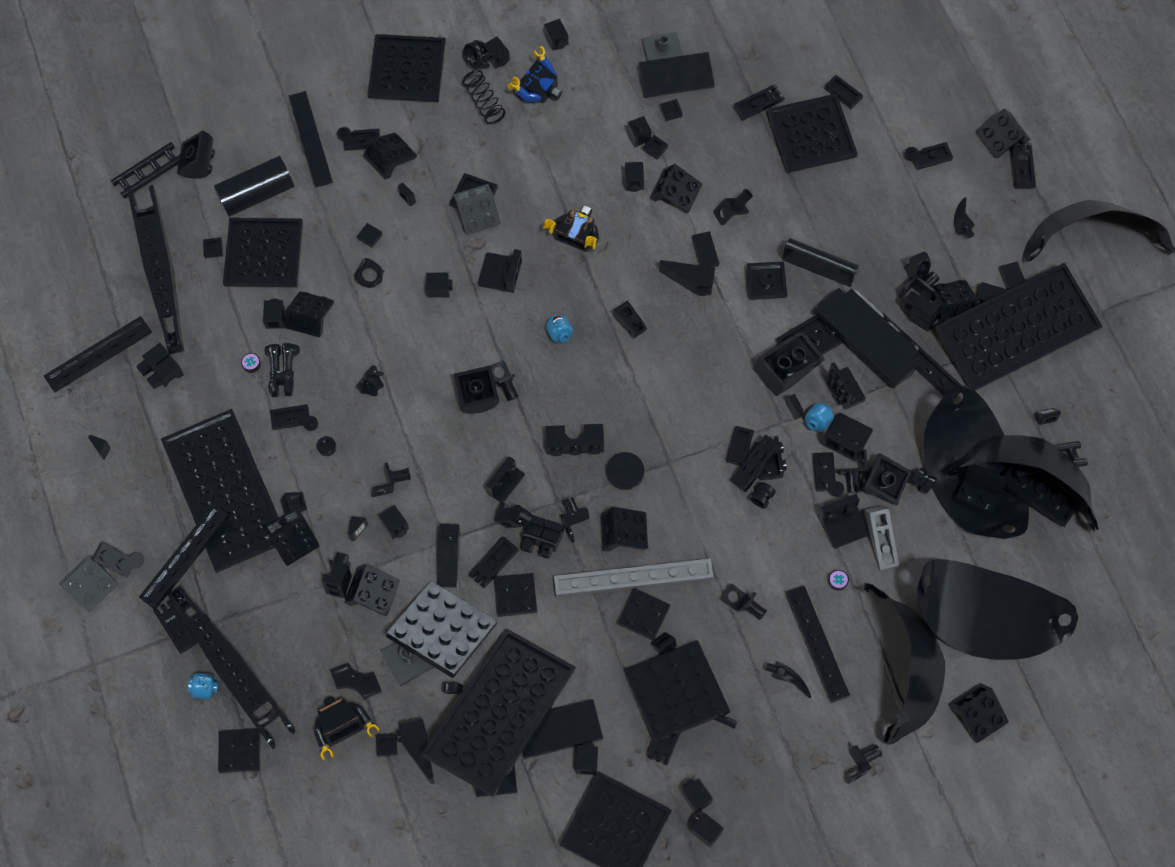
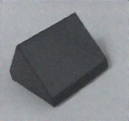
(664, 643)

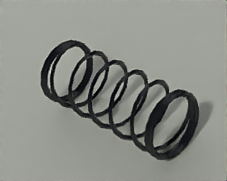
(470, 85)

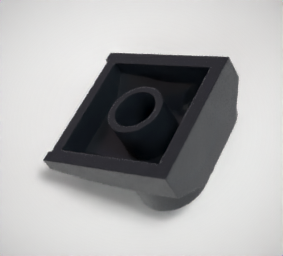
(886, 479)

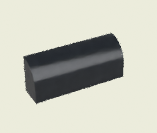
(254, 186)
(820, 262)

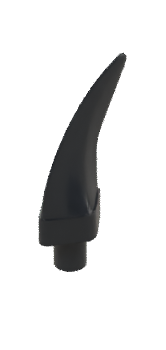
(962, 222)
(785, 673)

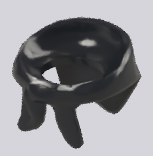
(473, 50)
(368, 263)
(371, 382)

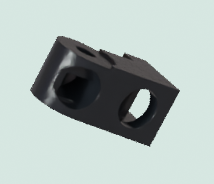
(918, 265)
(629, 319)
(512, 516)

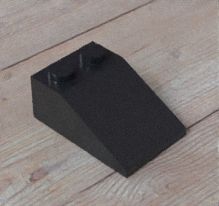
(788, 363)

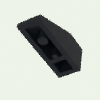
(692, 277)
(448, 555)
(415, 741)

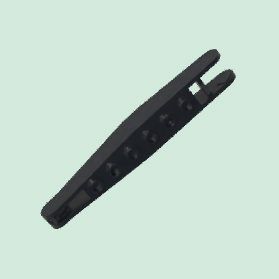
(158, 266)
(229, 665)

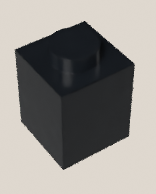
(556, 34)
(499, 52)
(639, 131)
(634, 176)
(438, 285)
(274, 314)
(394, 522)
(587, 759)
(696, 795)
(706, 829)

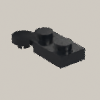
(357, 138)
(929, 156)
(293, 417)
(825, 474)
(116, 560)

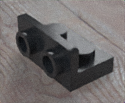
(776, 467)
(504, 480)

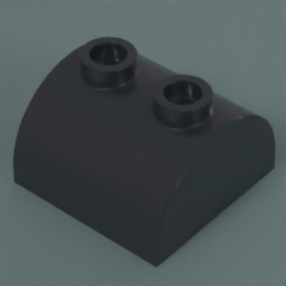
(196, 156)
(476, 390)

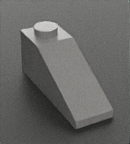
(882, 536)

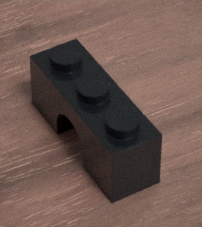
(590, 442)

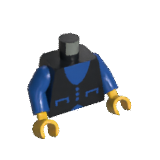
(538, 82)

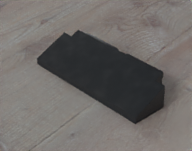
(870, 335)

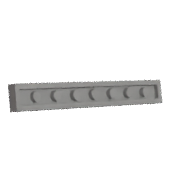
(633, 577)

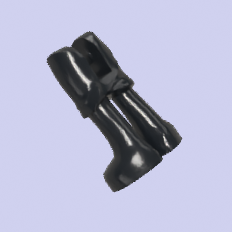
(277, 377)

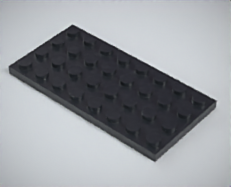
(1018, 327)
(220, 470)
(499, 712)

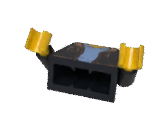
(575, 229)
(338, 722)

